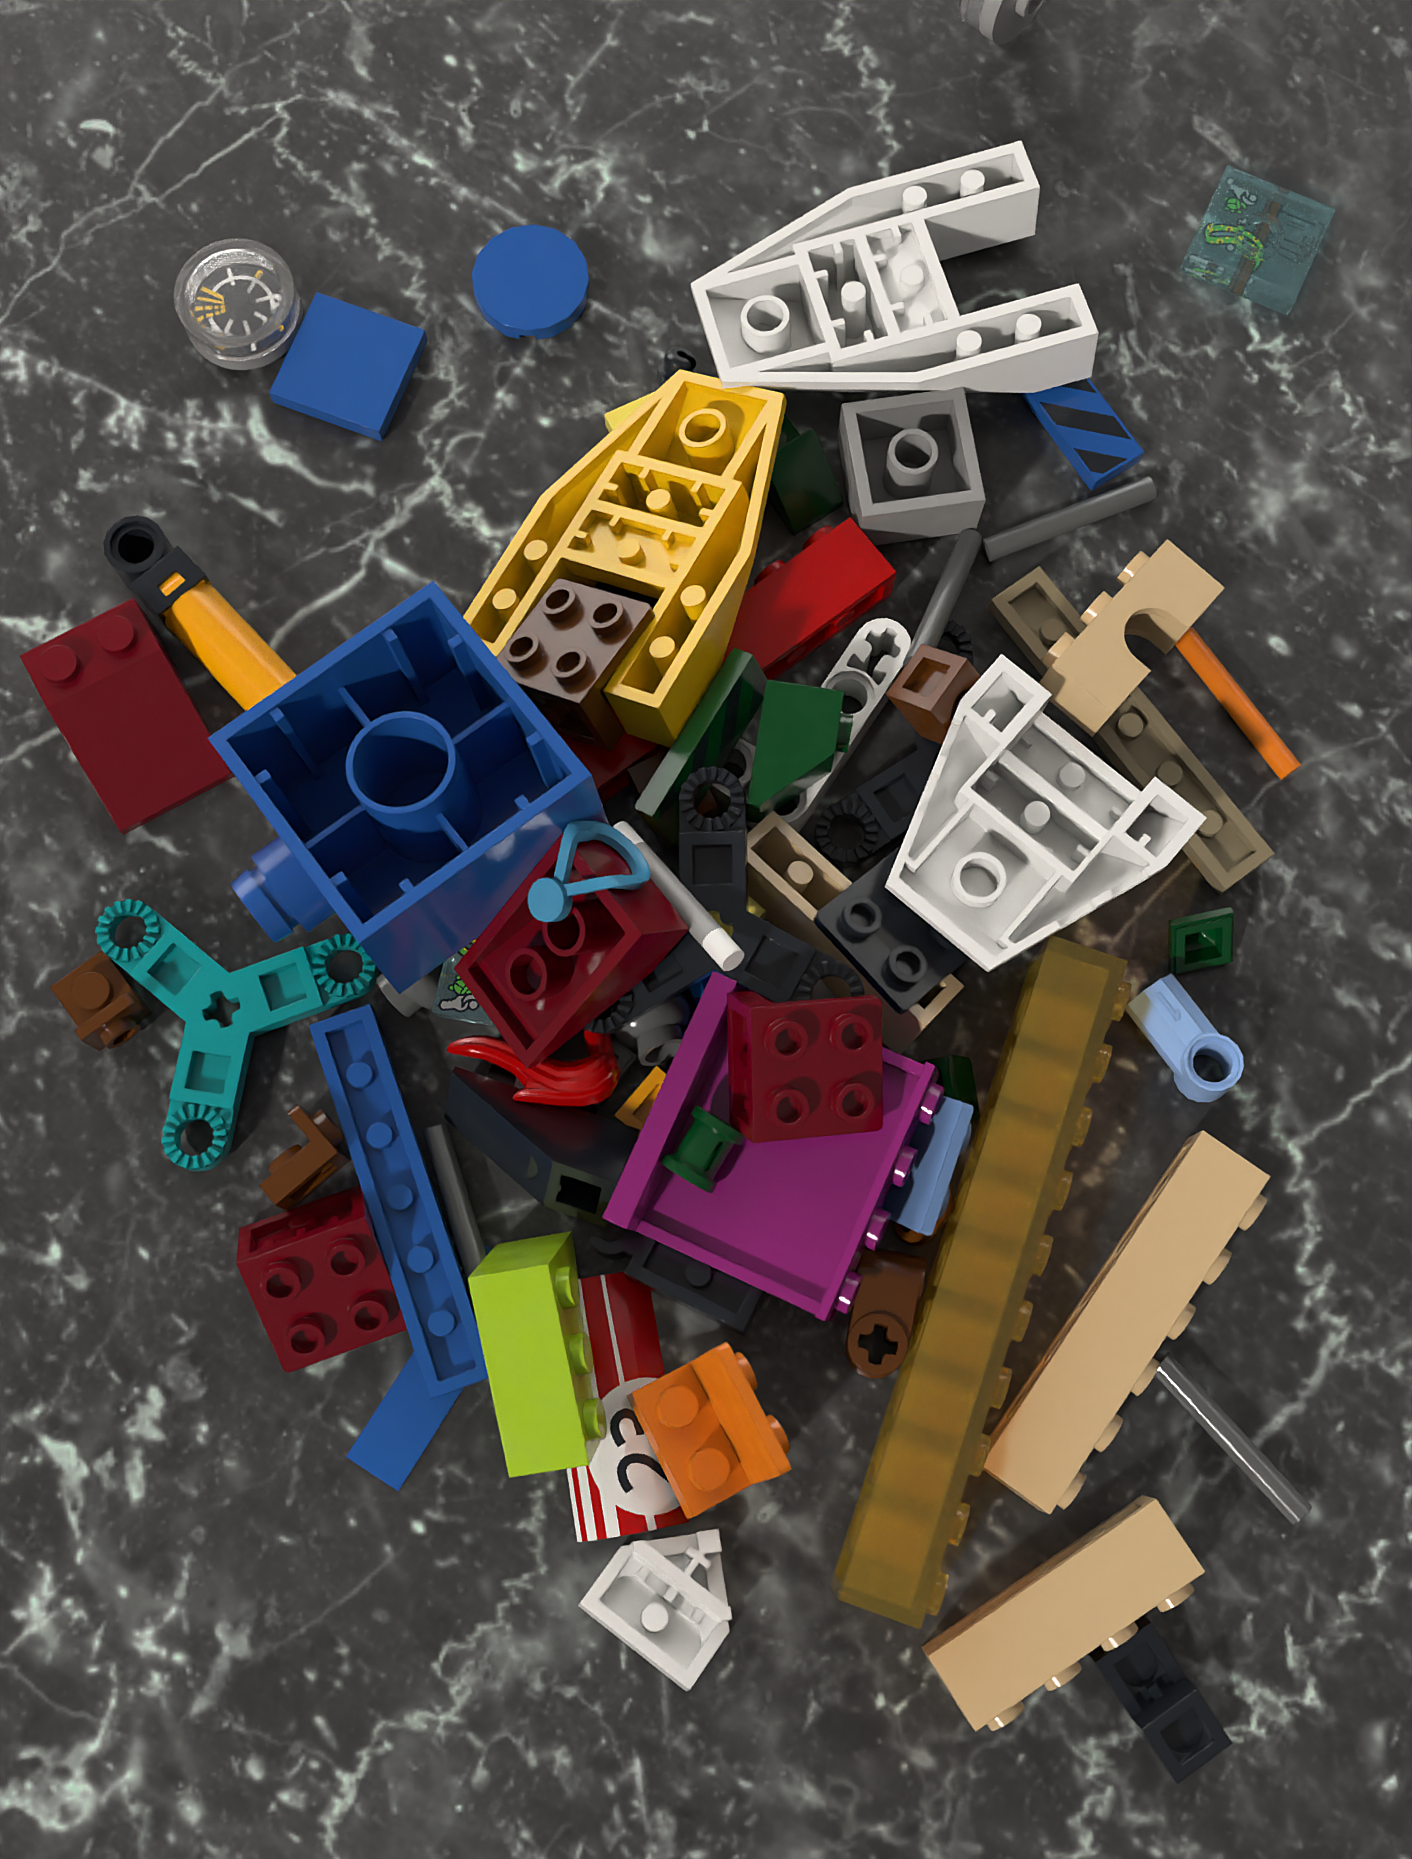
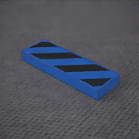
(1085, 430)

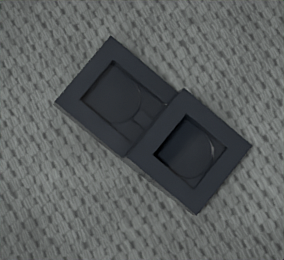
(1162, 1701)

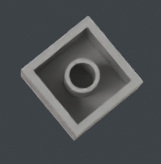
(911, 466)

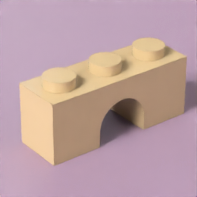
(1158, 602)

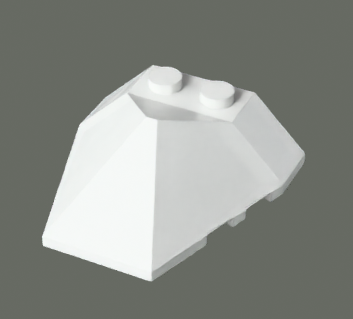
(1026, 826)

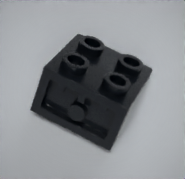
(889, 940)

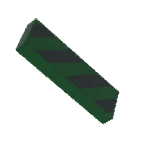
(704, 740)

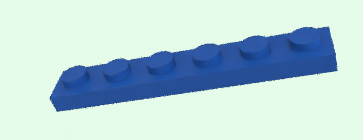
(401, 1200)

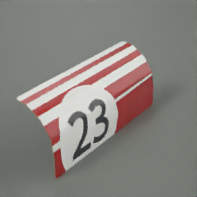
(624, 1484)

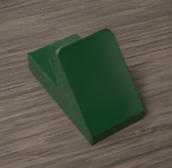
(802, 480)

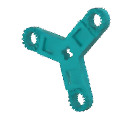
(217, 1057)

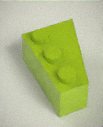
(537, 1354)

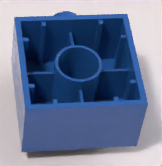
(402, 789)

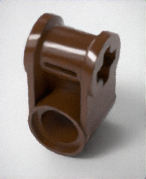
(886, 1303)

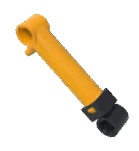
(195, 611)

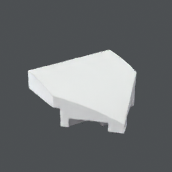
(666, 1602)

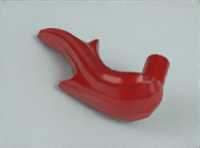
(552, 1080)

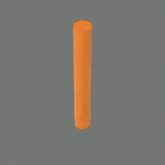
(1237, 704)

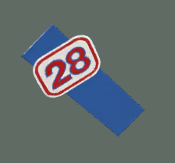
(402, 1425)

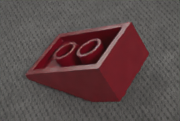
(126, 715)
(558, 976)

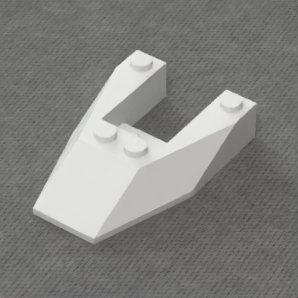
(862, 299)

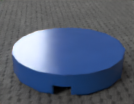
(531, 282)

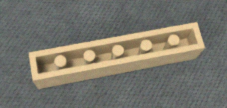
(1122, 1322)

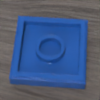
(348, 366)

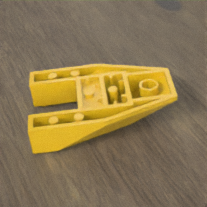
(663, 512)

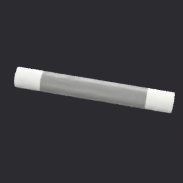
(701, 923)

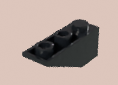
(552, 1151)

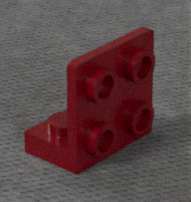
(804, 1066)
(319, 1279)

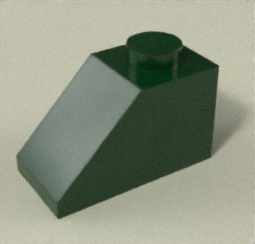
(795, 743)

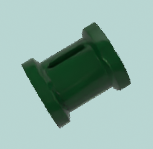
(703, 1149)

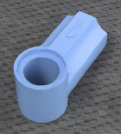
(1180, 1033)

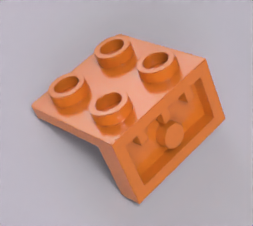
(710, 1429)

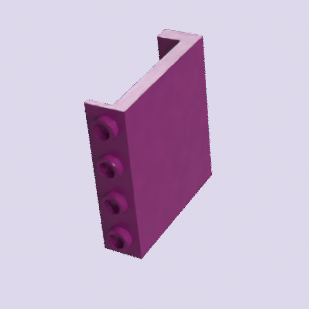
(781, 1210)

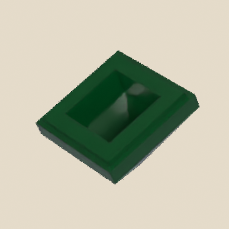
(1200, 940)

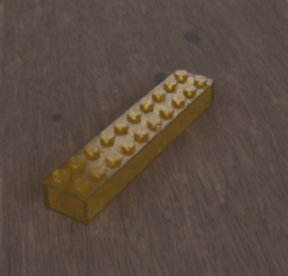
(979, 1283)

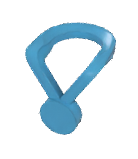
(552, 898)

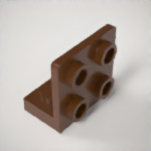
(569, 654)

